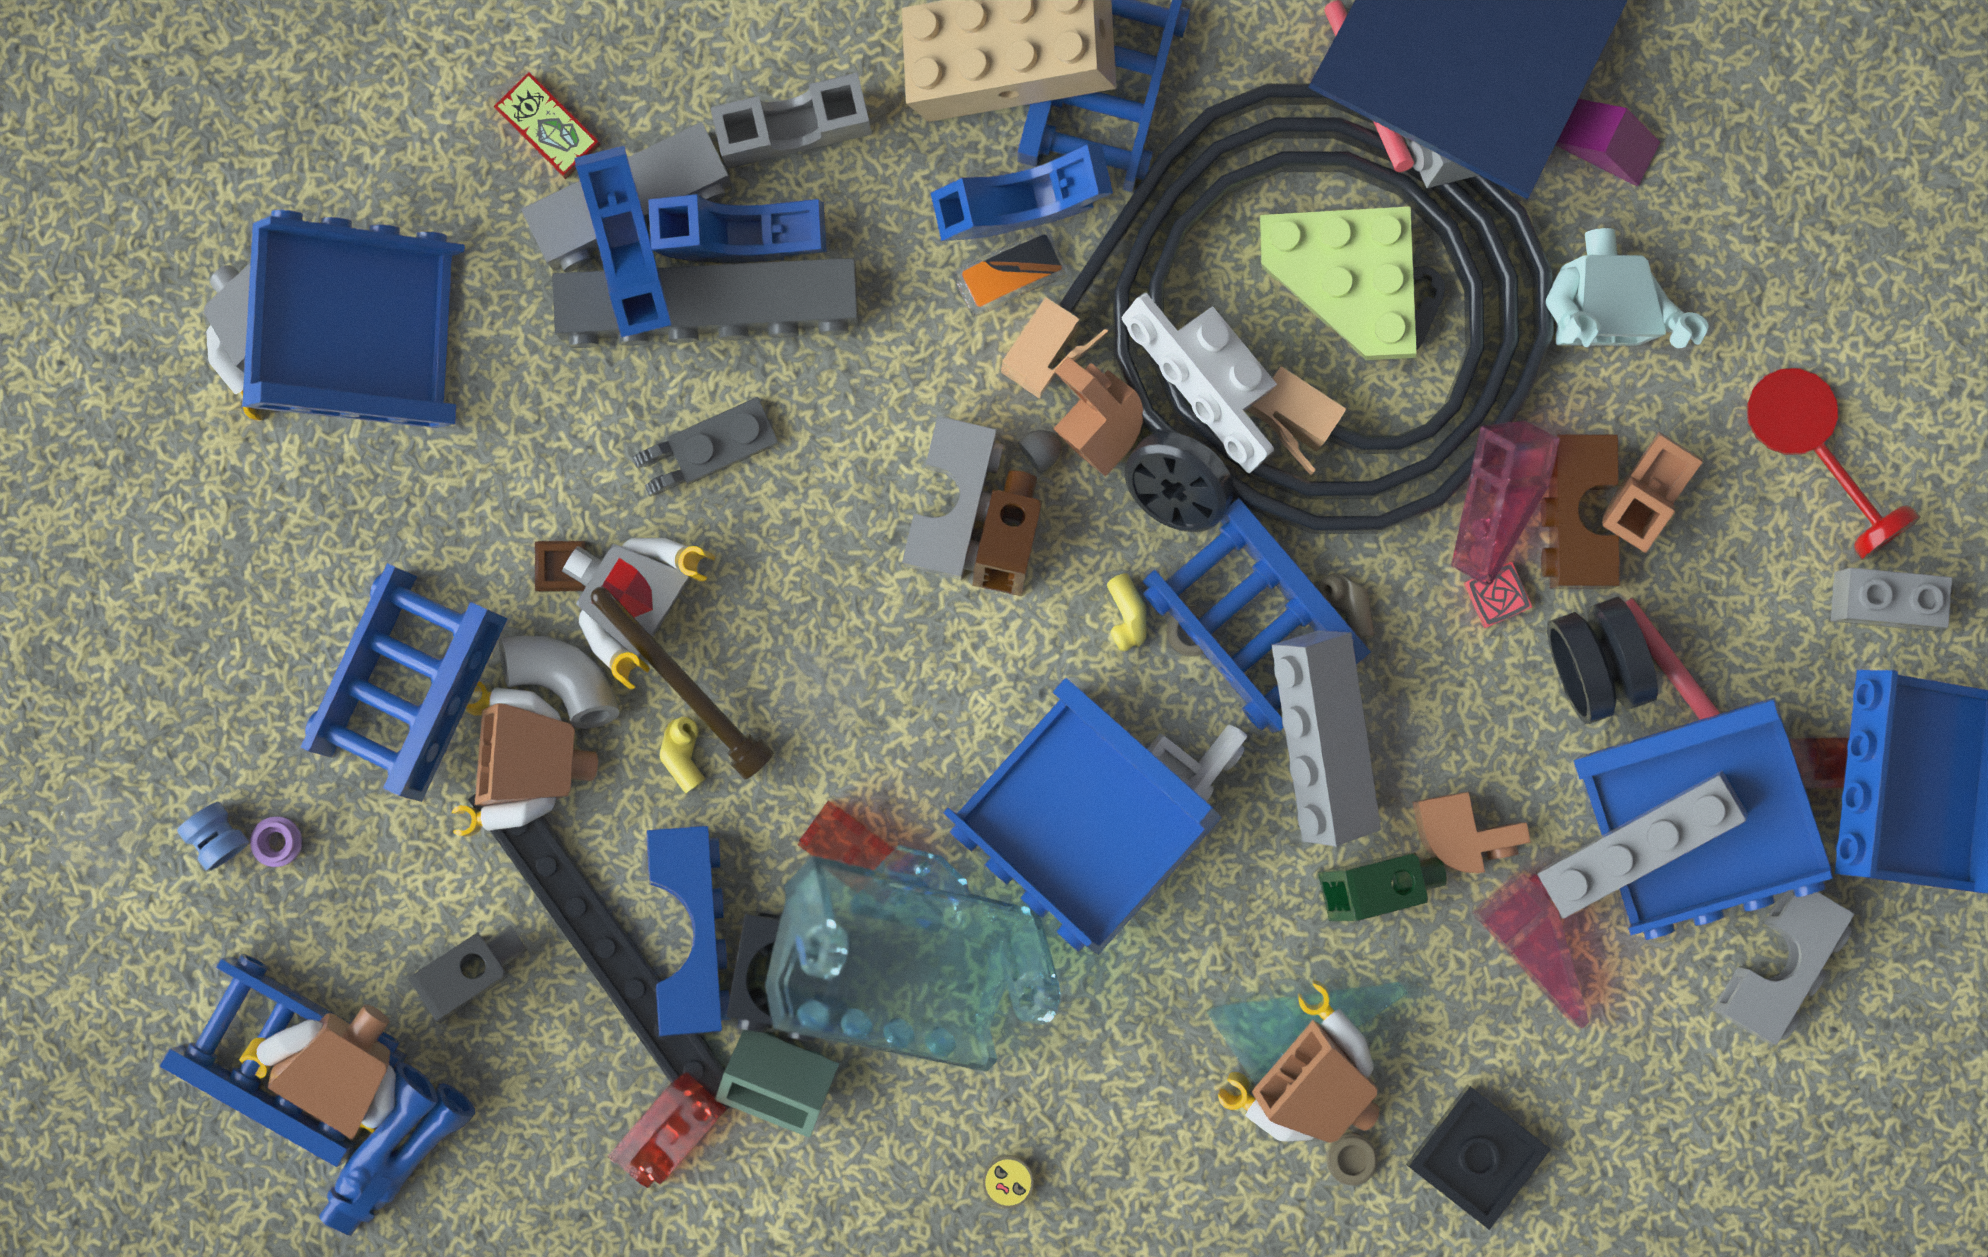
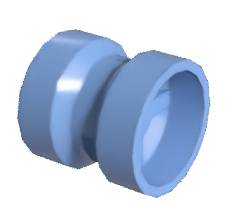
(212, 836)

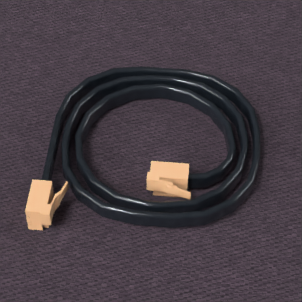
(1294, 405)

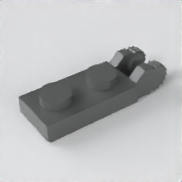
(710, 446)

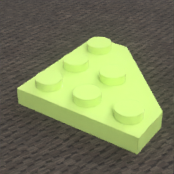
(1349, 273)

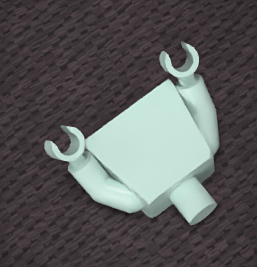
(1616, 300)

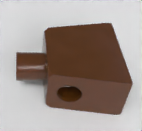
(1004, 548)

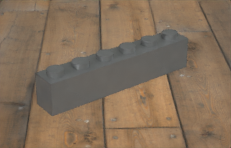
(718, 300)

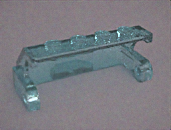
(905, 960)

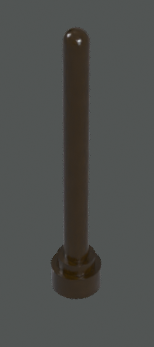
(746, 753)

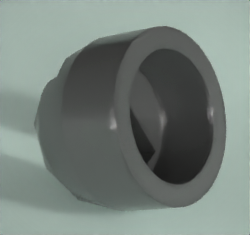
(1041, 449)

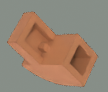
(1103, 420)
(1649, 492)
(1450, 833)

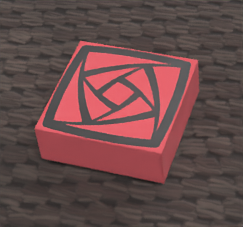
(1501, 599)

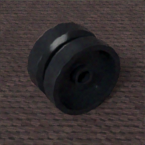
(1602, 660)

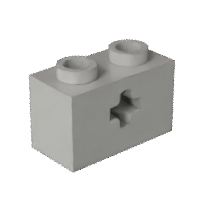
(1891, 599)

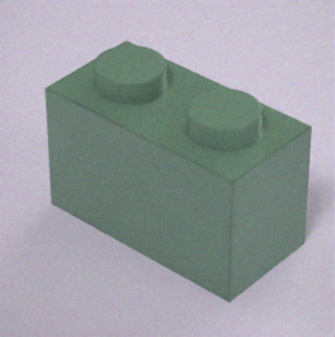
(777, 1081)

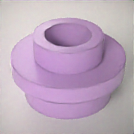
(260, 841)

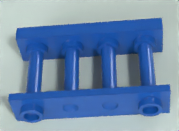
(1041, 138)
(1271, 569)
(430, 723)
(240, 1087)

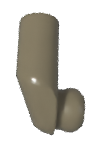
(1351, 600)

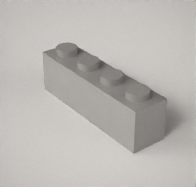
(669, 168)
(1326, 737)
(1643, 844)

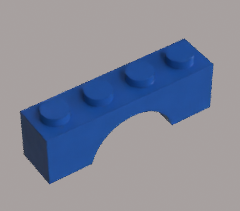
(682, 865)

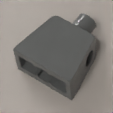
(448, 990)

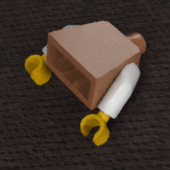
(522, 760)
(331, 1069)
(1316, 1084)

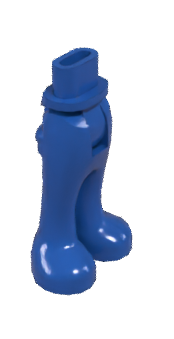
(374, 1170)

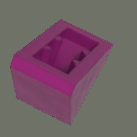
(1609, 139)

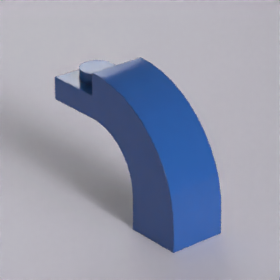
(1024, 198)
(724, 233)
(623, 241)

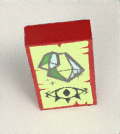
(546, 124)

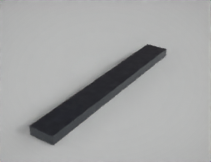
(604, 947)

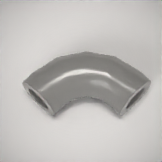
(565, 672)

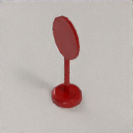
(1797, 414)

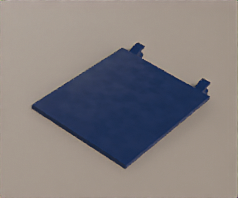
(1470, 75)

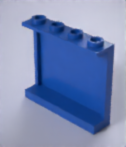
(348, 321)
(1916, 783)
(1083, 821)
(1746, 865)

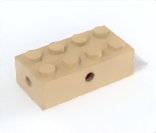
(1004, 53)

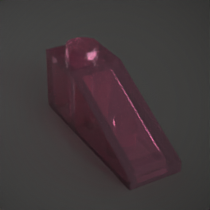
(1503, 490)
(1533, 936)

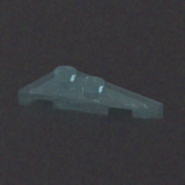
(1266, 1028)

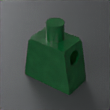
(1367, 888)

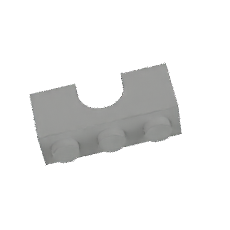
(766, 130)
(966, 456)
(1769, 1006)

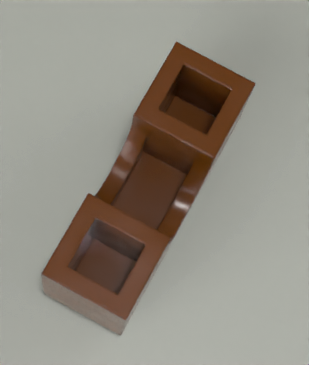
(1574, 553)

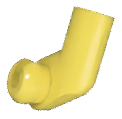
(1133, 610)
(677, 753)

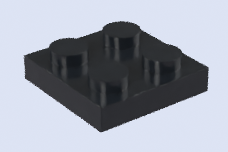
(1478, 1156)

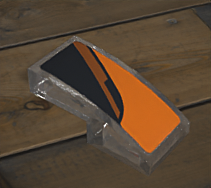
(1010, 272)

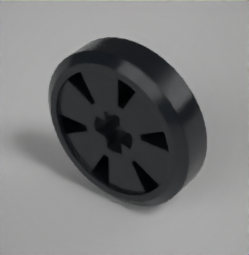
(1154, 475)

